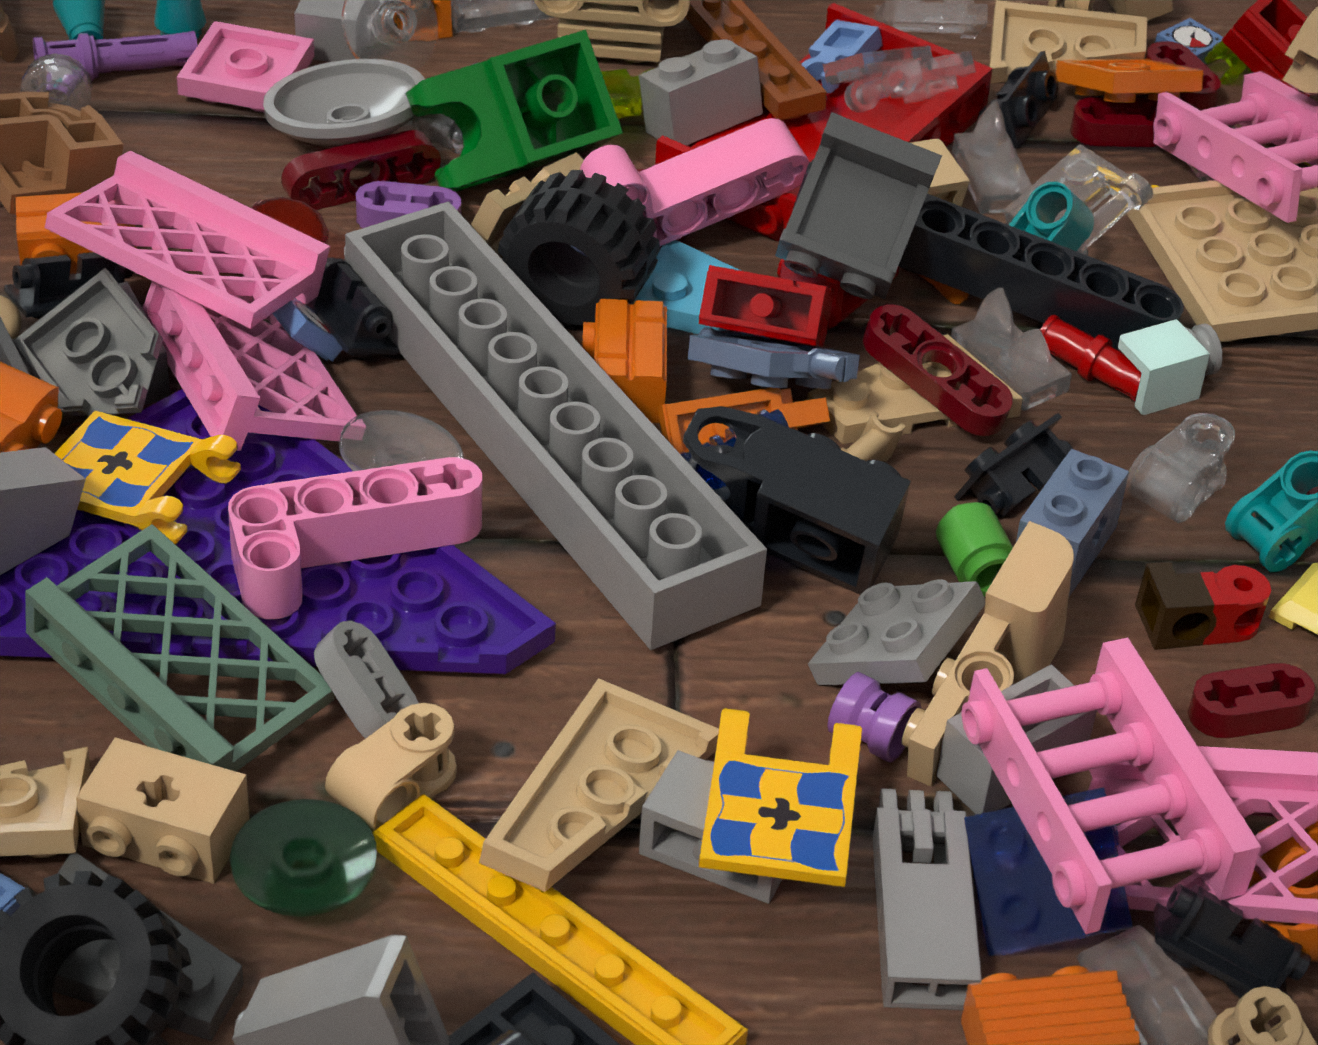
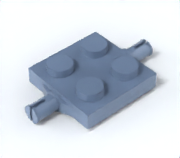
(771, 359)

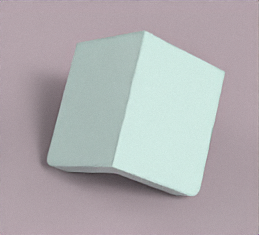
(1170, 365)

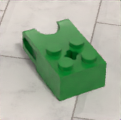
(505, 111)

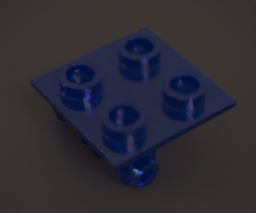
(1018, 888)

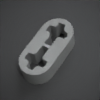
(362, 676)

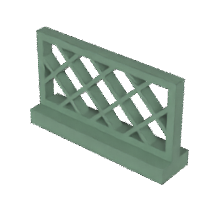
(126, 679)

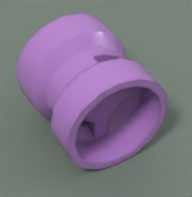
(877, 712)

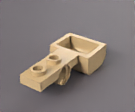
(1013, 639)

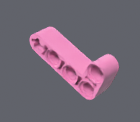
(708, 180)
(346, 519)

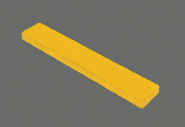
(552, 934)

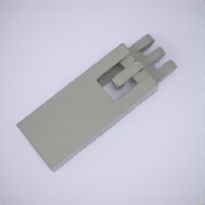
(924, 908)

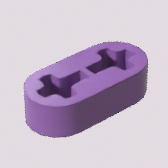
(388, 200)

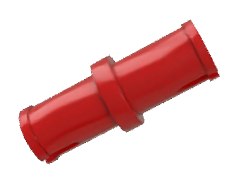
(1091, 356)

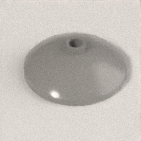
(342, 101)

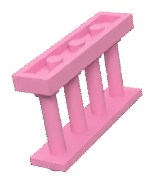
(1236, 156)
(1147, 736)

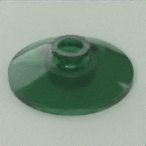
(303, 857)

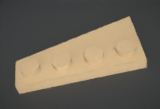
(590, 783)

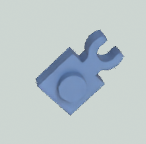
(838, 42)

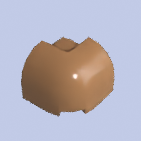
(52, 148)

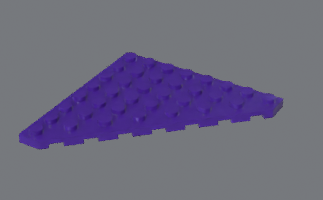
(423, 605)

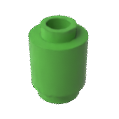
(974, 543)

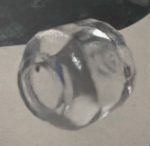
(58, 73)

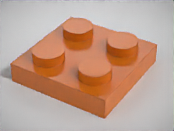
(1125, 78)

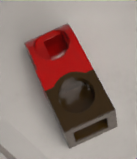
(1201, 605)

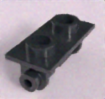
(1026, 97)
(47, 281)
(353, 312)
(999, 477)
(1198, 933)

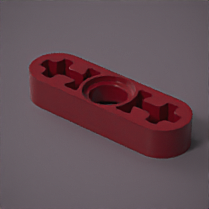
(339, 161)
(906, 342)

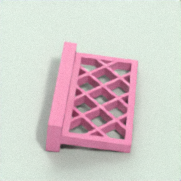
(187, 215)
(218, 374)
(1259, 785)

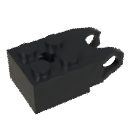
(804, 495)

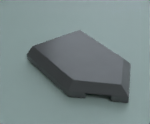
(94, 350)

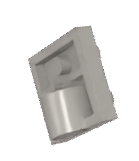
(898, 632)

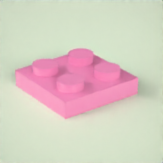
(242, 64)

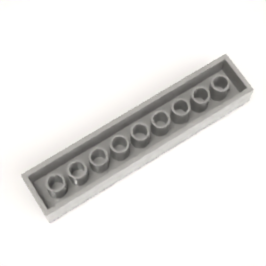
(559, 428)

